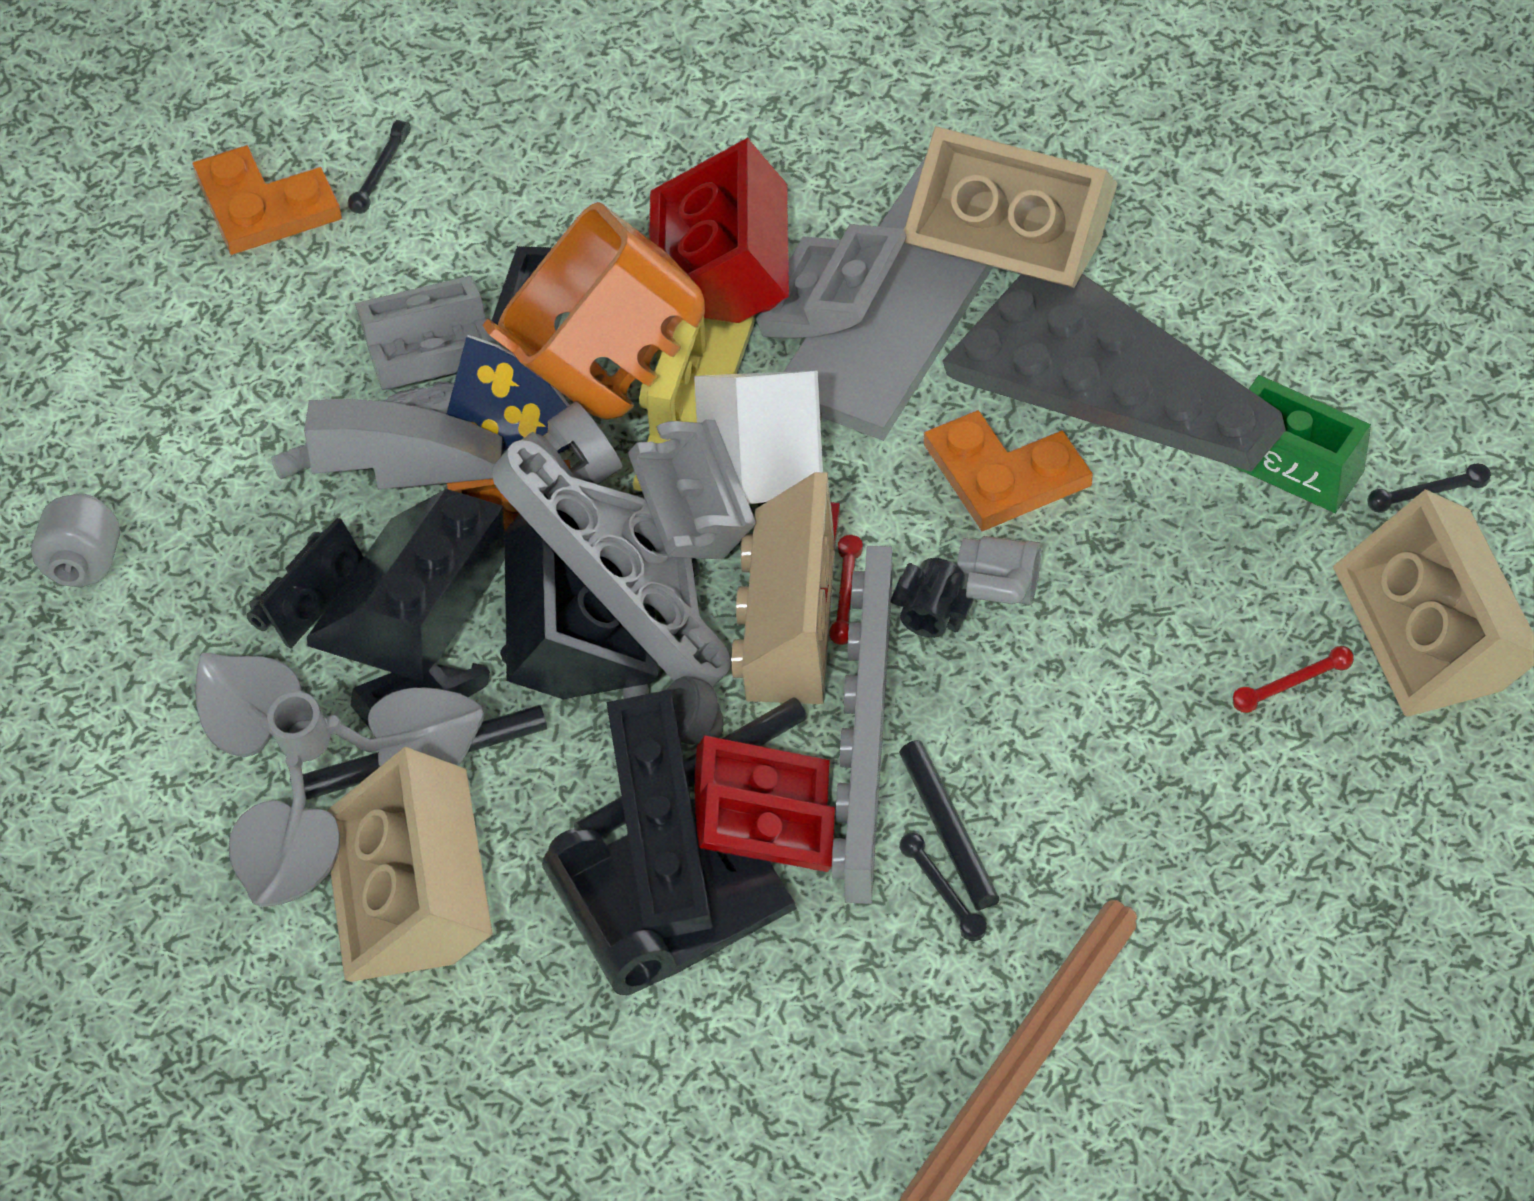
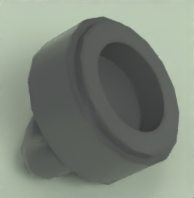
(696, 710)

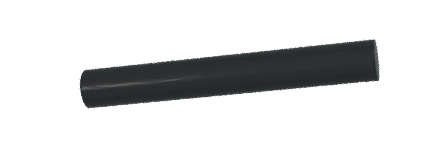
(949, 825)

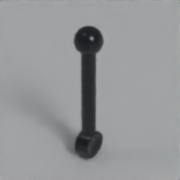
(359, 201)
(1476, 476)
(972, 926)

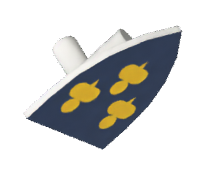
(502, 393)

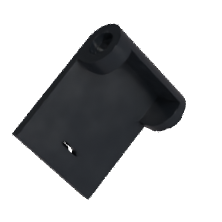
(603, 902)

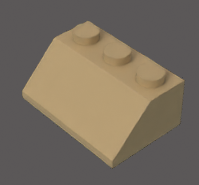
(1009, 207)
(783, 604)
(1436, 607)
(408, 869)

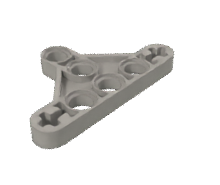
(607, 530)

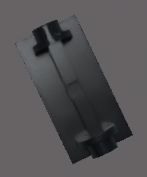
(308, 586)

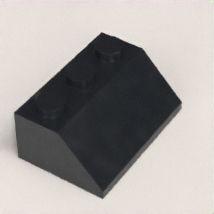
(415, 585)
(558, 629)

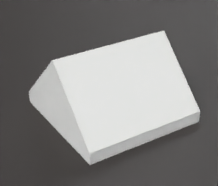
(766, 425)

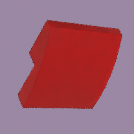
(763, 804)

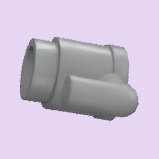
(1000, 569)

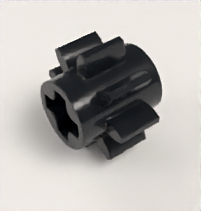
(932, 597)

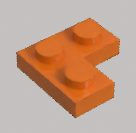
(258, 212)
(1003, 483)

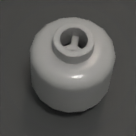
(78, 537)

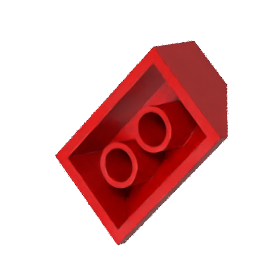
(727, 231)

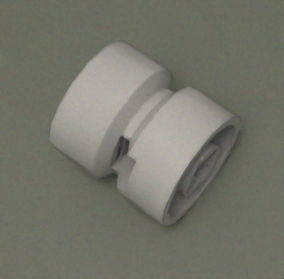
(585, 439)

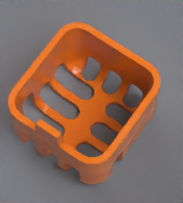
(621, 305)

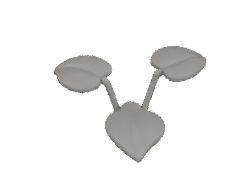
(246, 699)

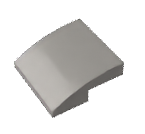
(833, 282)
(421, 330)

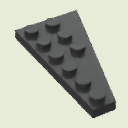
(1114, 368)

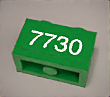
(1318, 452)

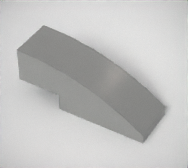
(399, 442)

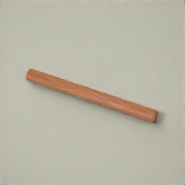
(1023, 1055)

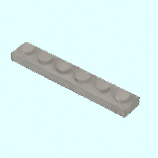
(862, 746)

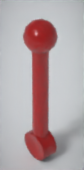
(849, 548)
(1246, 698)

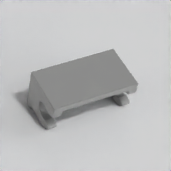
(692, 490)

